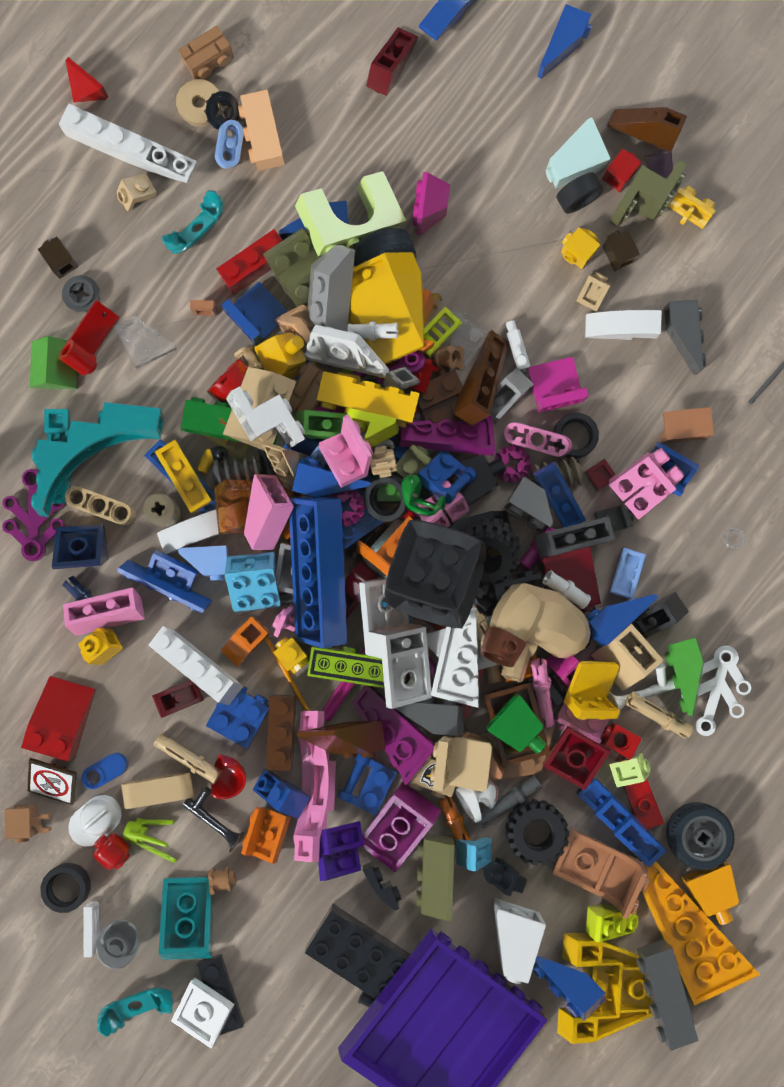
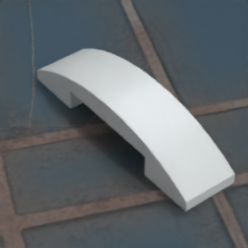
(189, 532)

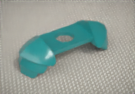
(211, 212)
(114, 1014)

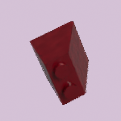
(578, 568)

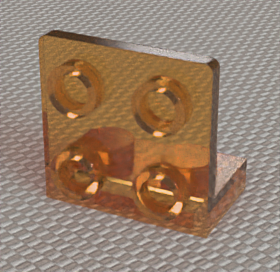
(232, 505)

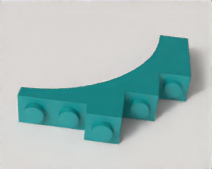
(59, 459)

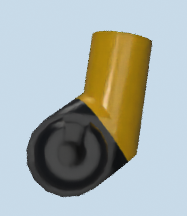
(209, 456)

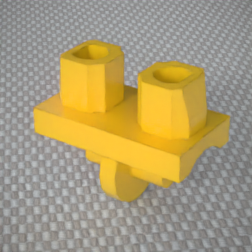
(692, 208)

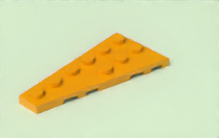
(702, 952)

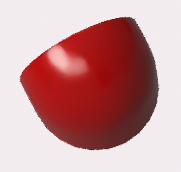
(231, 780)

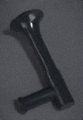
(196, 808)

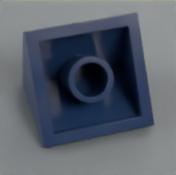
(80, 546)

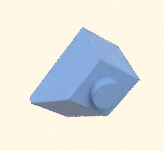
(207, 560)

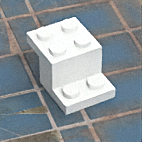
(266, 417)

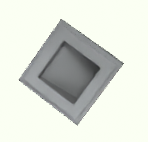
(400, 378)

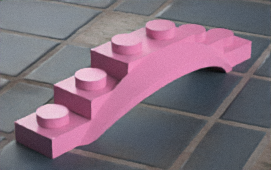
(319, 784)

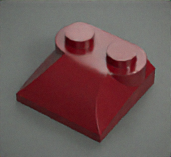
(576, 758)

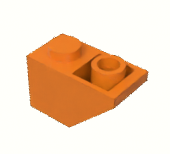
(245, 640)

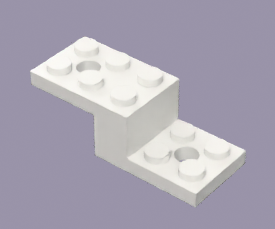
(398, 644)

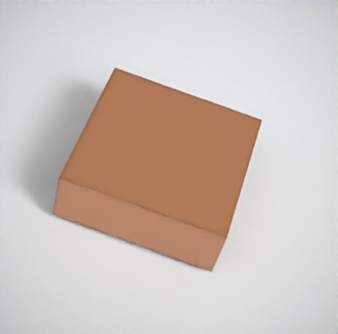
(203, 307)

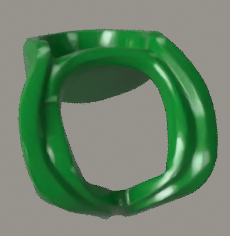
(411, 494)

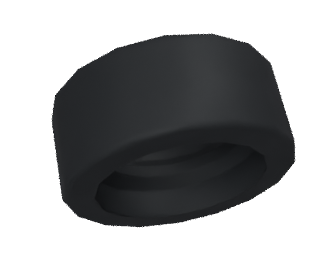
(579, 192)
(591, 426)
(371, 500)
(52, 901)

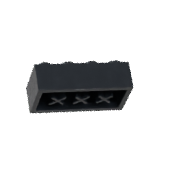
(355, 951)

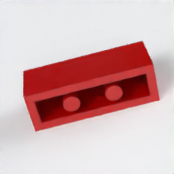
(248, 264)

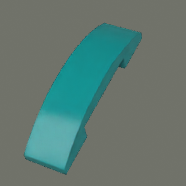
(55, 426)

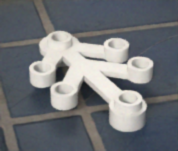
(719, 686)

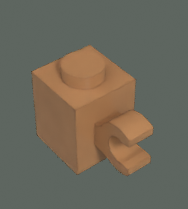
(23, 822)

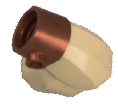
(535, 617)

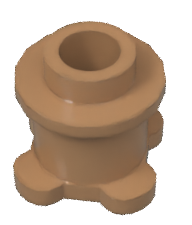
(449, 357)
(221, 879)

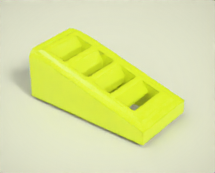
(445, 312)

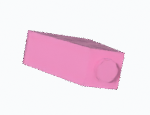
(267, 512)

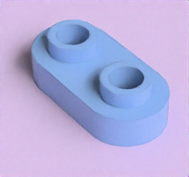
(229, 145)

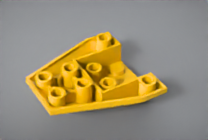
(390, 292)

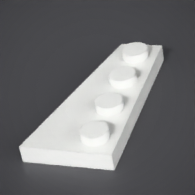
(458, 664)

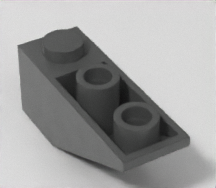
(683, 327)
(438, 718)

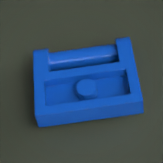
(440, 471)
(374, 788)

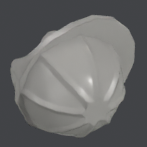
(117, 944)

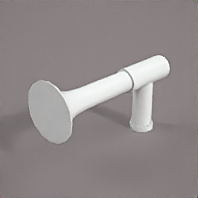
(662, 686)

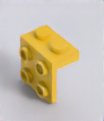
(590, 690)

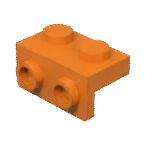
(265, 834)

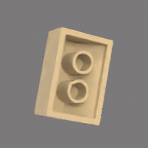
(261, 386)

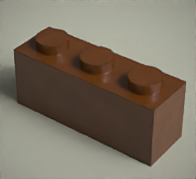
(281, 732)

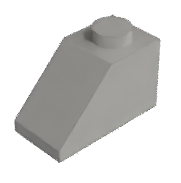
(509, 393)

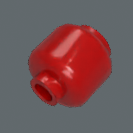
(111, 851)

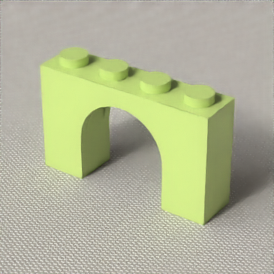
(327, 230)

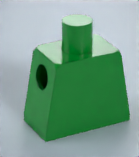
(517, 726)

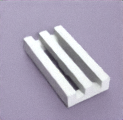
(91, 928)

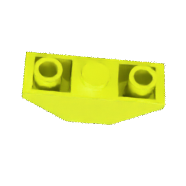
(606, 922)

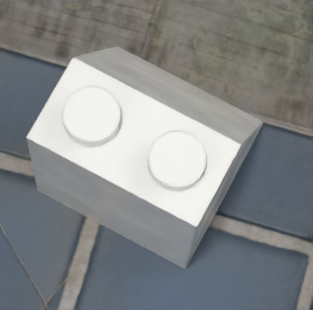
(518, 939)

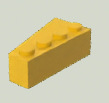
(367, 396)

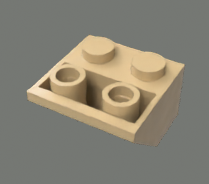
(632, 654)

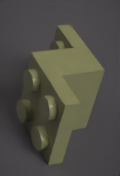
(649, 193)
(292, 265)

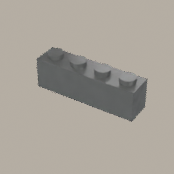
(667, 994)

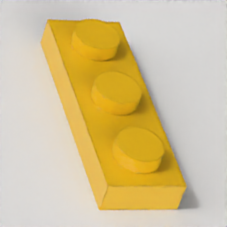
(183, 476)

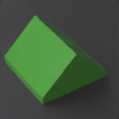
(47, 369)

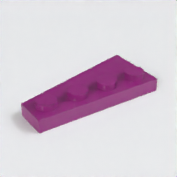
(404, 742)

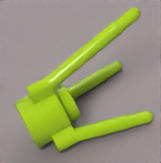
(137, 835)

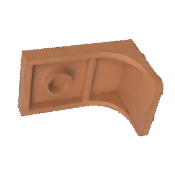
(602, 871)

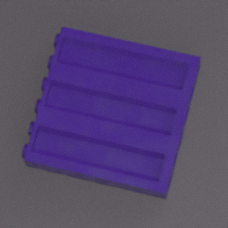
(442, 1023)

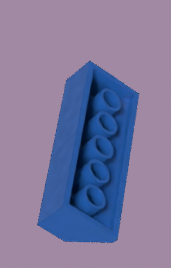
(318, 571)

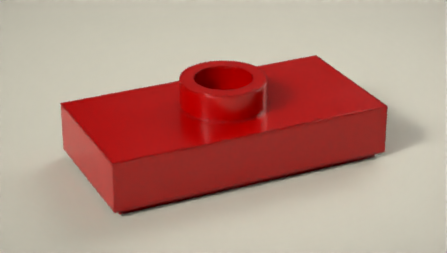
(644, 804)

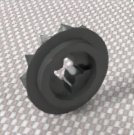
(76, 285)

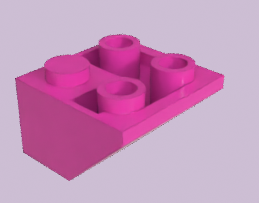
(430, 202)

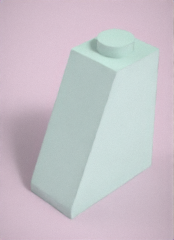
(579, 155)

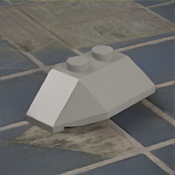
(331, 288)

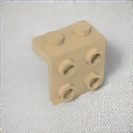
(461, 763)

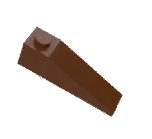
(482, 382)

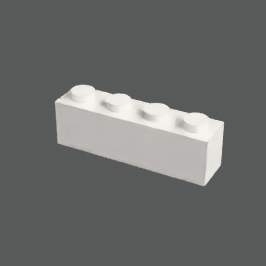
(196, 665)

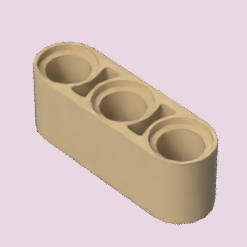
(90, 501)
(157, 790)

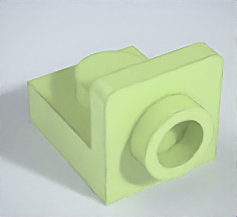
(630, 771)

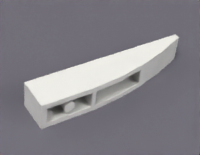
(125, 144)

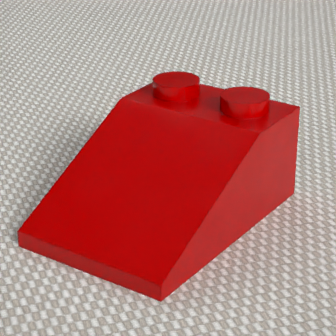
(59, 719)

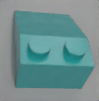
(186, 919)

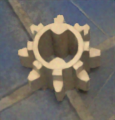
(383, 462)

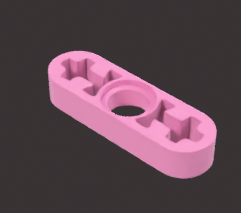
(523, 428)

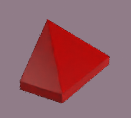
(84, 86)

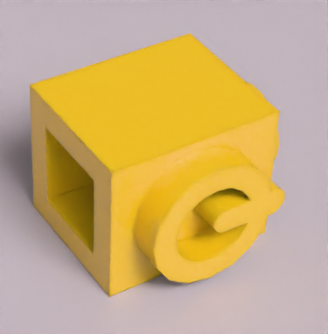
(580, 247)
(100, 646)
(291, 654)

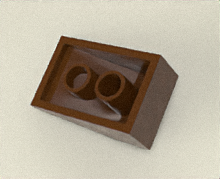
(495, 701)
(348, 738)

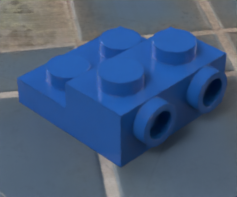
(241, 718)

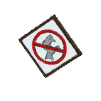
(51, 781)

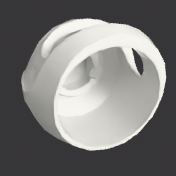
(470, 799)

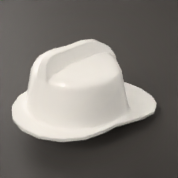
(94, 819)

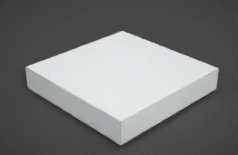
(202, 1012)

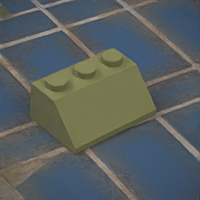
(436, 876)

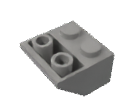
(531, 504)

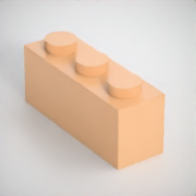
(261, 130)

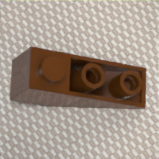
(653, 125)

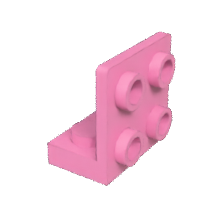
(347, 453)

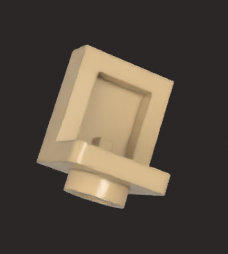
(135, 190)

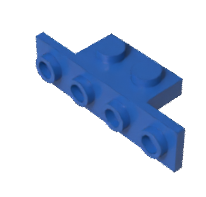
(169, 578)

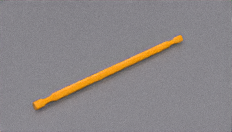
(289, 678)

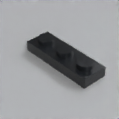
(216, 977)

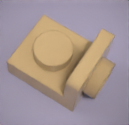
(593, 291)

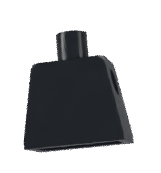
(485, 478)

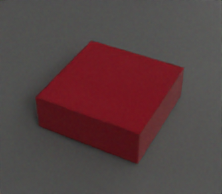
(600, 474)

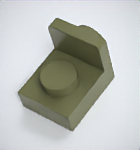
(412, 461)

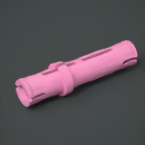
(542, 685)

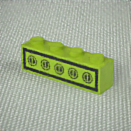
(346, 666)

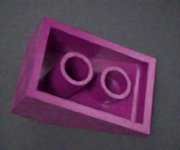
(399, 826)

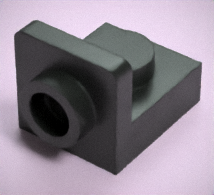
(620, 517)

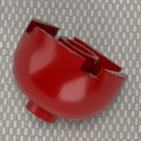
(228, 381)

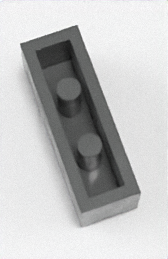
(574, 537)

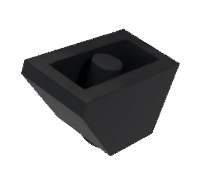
(660, 615)

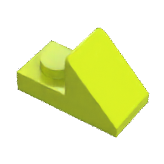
(377, 426)

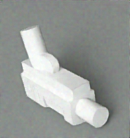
(517, 346)

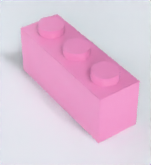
(103, 611)

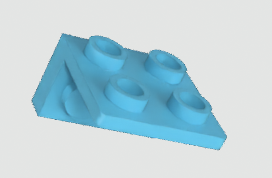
(252, 581)

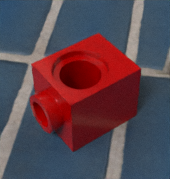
(621, 170)
(630, 742)

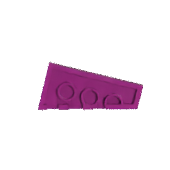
(450, 436)

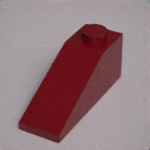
(390, 61)

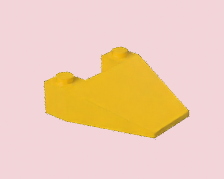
(618, 976)

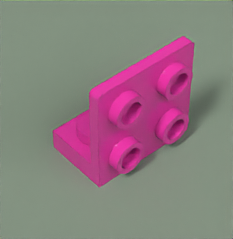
(556, 385)

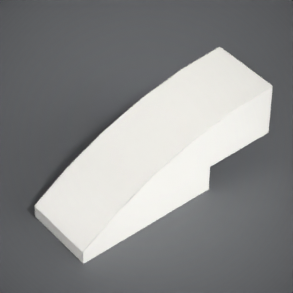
(623, 324)

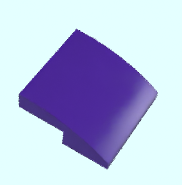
(340, 850)

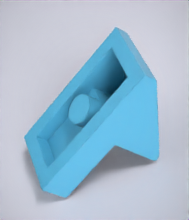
(474, 854)

